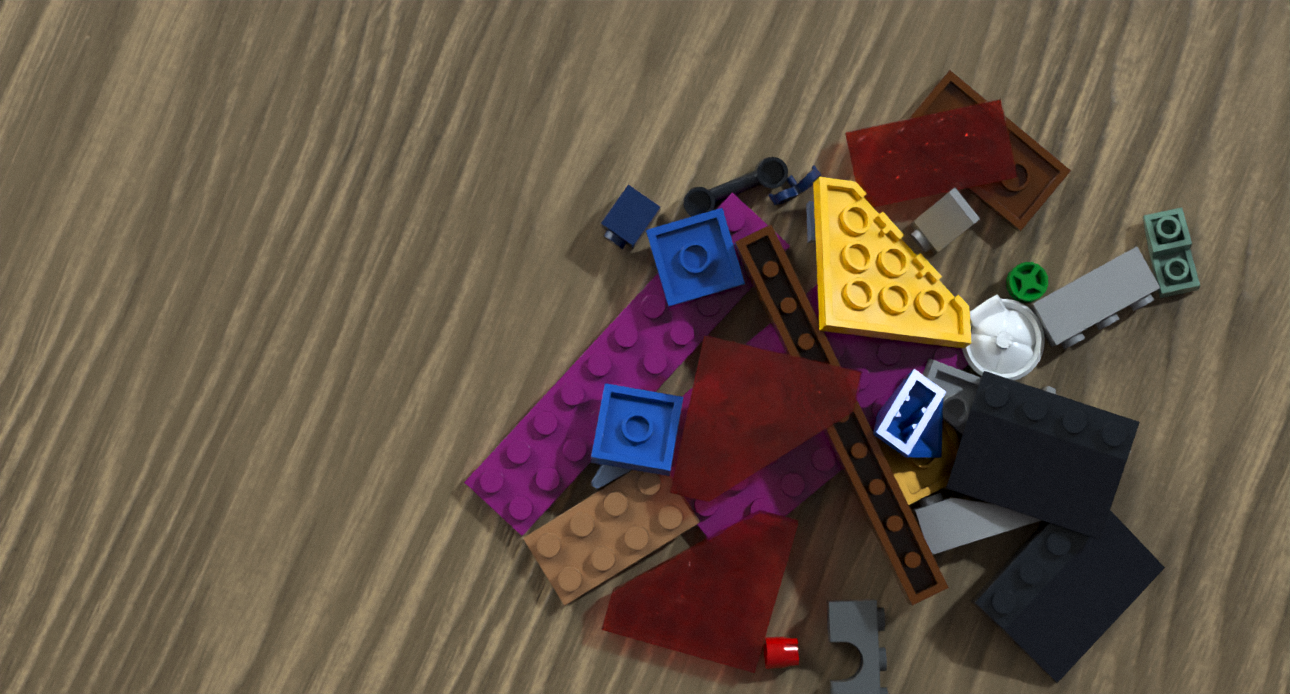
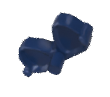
(796, 188)

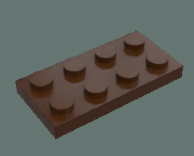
(1037, 169)

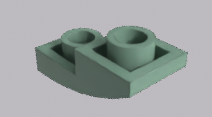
(1170, 252)

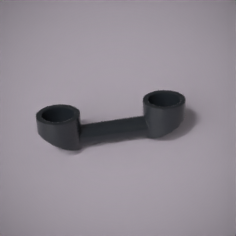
(769, 172)

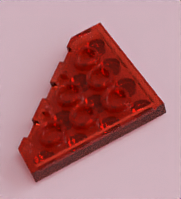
(752, 410)
(711, 596)

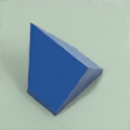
(913, 418)

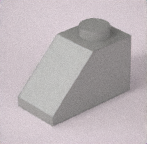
(943, 222)

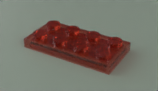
(932, 153)

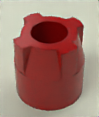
(780, 652)

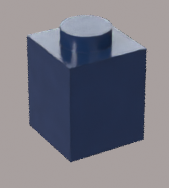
(629, 218)

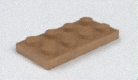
(609, 532)

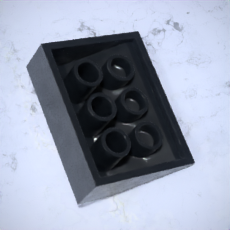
(1042, 455)
(1066, 591)

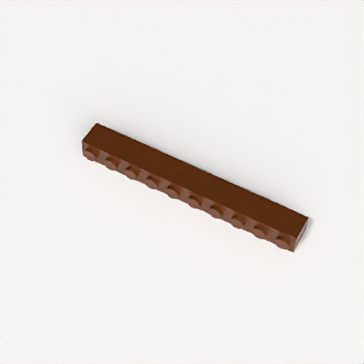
(852, 435)

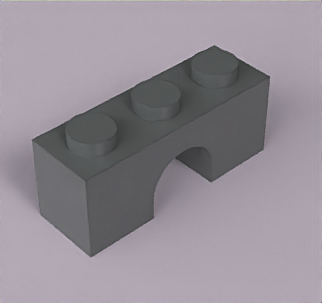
(859, 624)

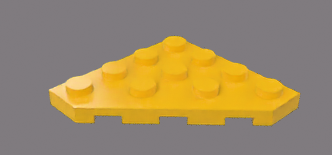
(873, 279)

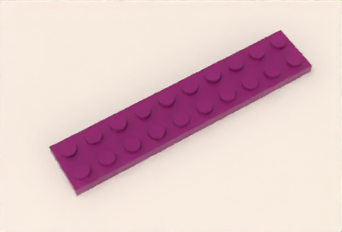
(634, 352)

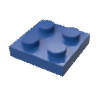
(695, 257)
(637, 429)

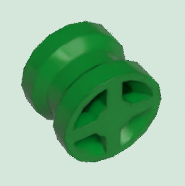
(1036, 279)

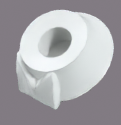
(1004, 338)

